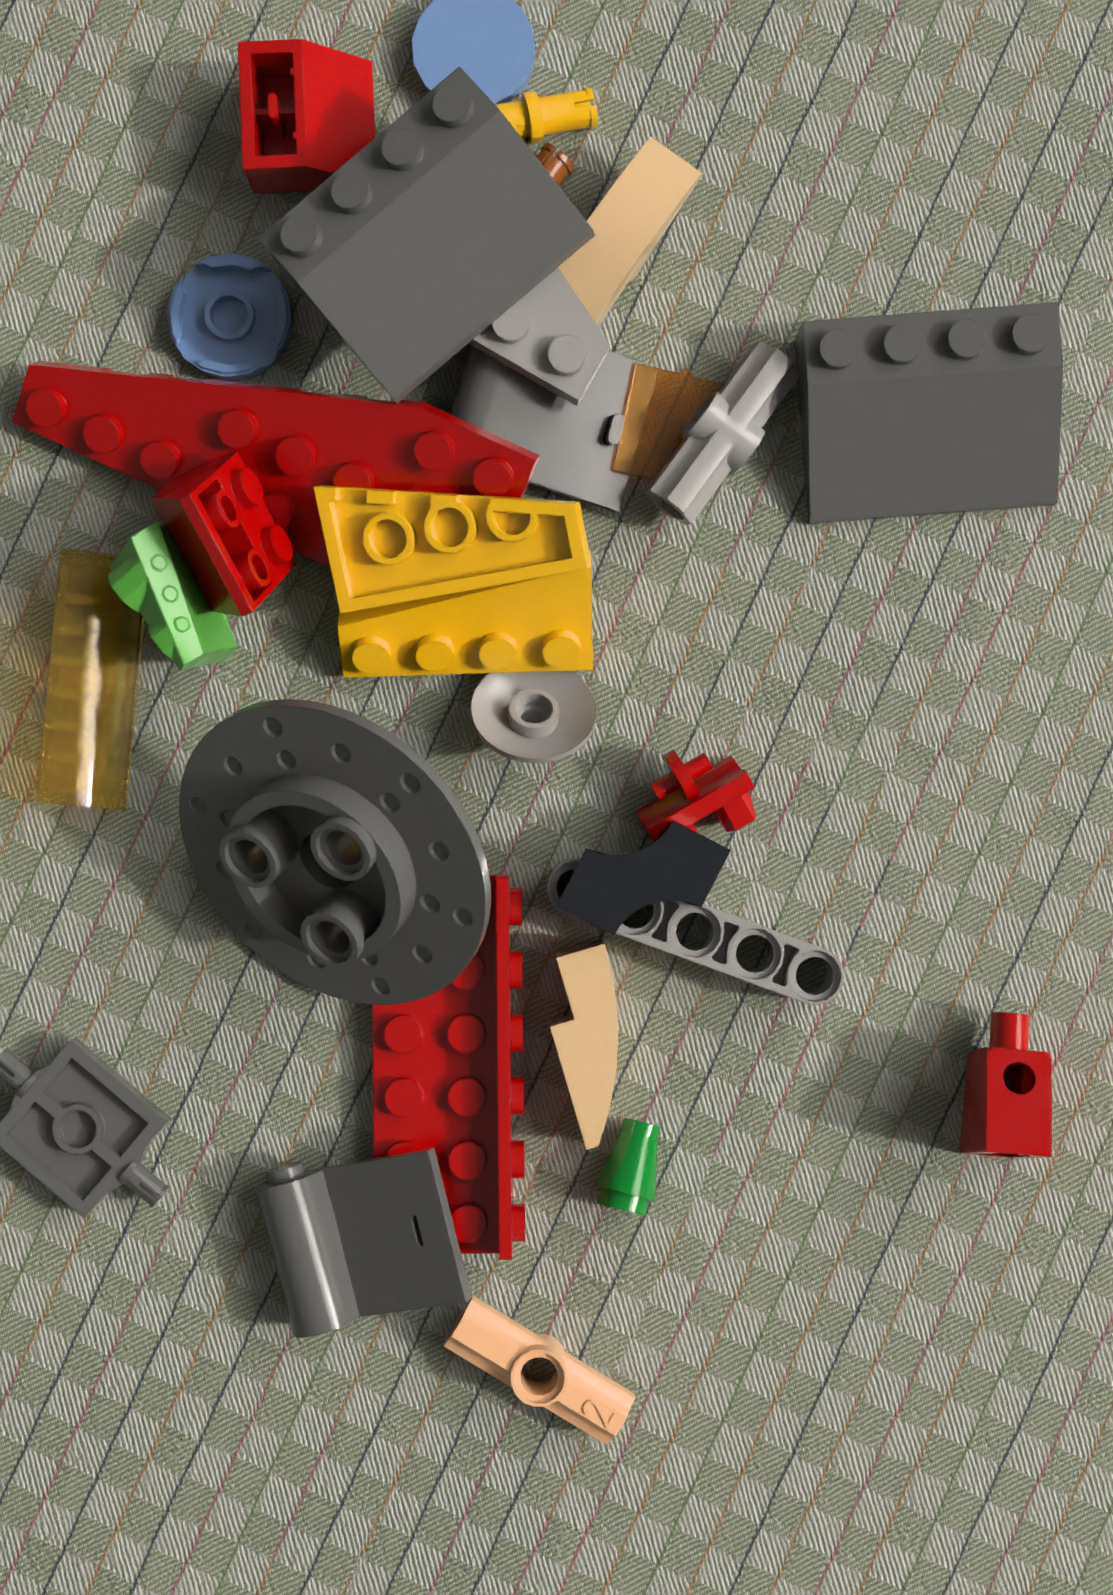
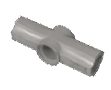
(724, 433)

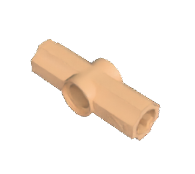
(573, 1393)

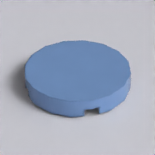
(483, 38)
(230, 317)

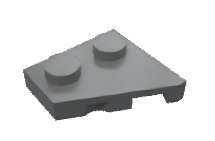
(548, 339)

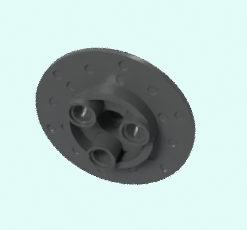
(335, 852)

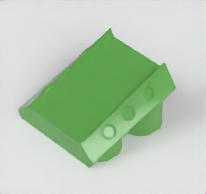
(159, 585)

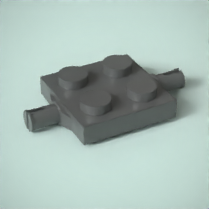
(80, 1128)

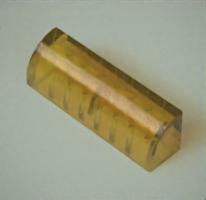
(89, 688)

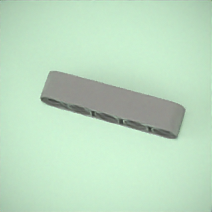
(720, 948)

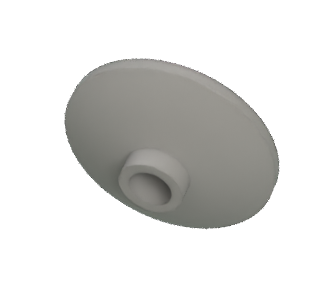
(553, 699)

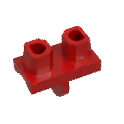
(696, 791)

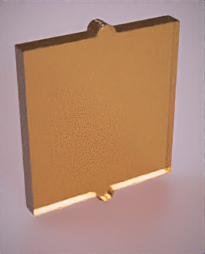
(655, 416)

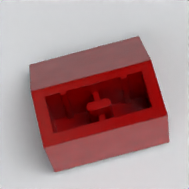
(301, 112)
(226, 534)

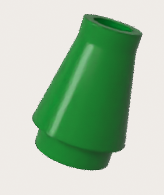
(631, 1169)

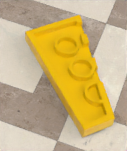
(432, 544)
(490, 629)

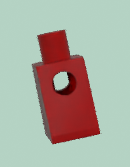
(1001, 1119)

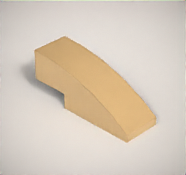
(629, 225)
(589, 1036)

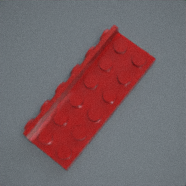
(451, 1087)

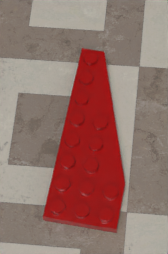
(287, 437)

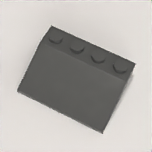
(427, 234)
(930, 412)

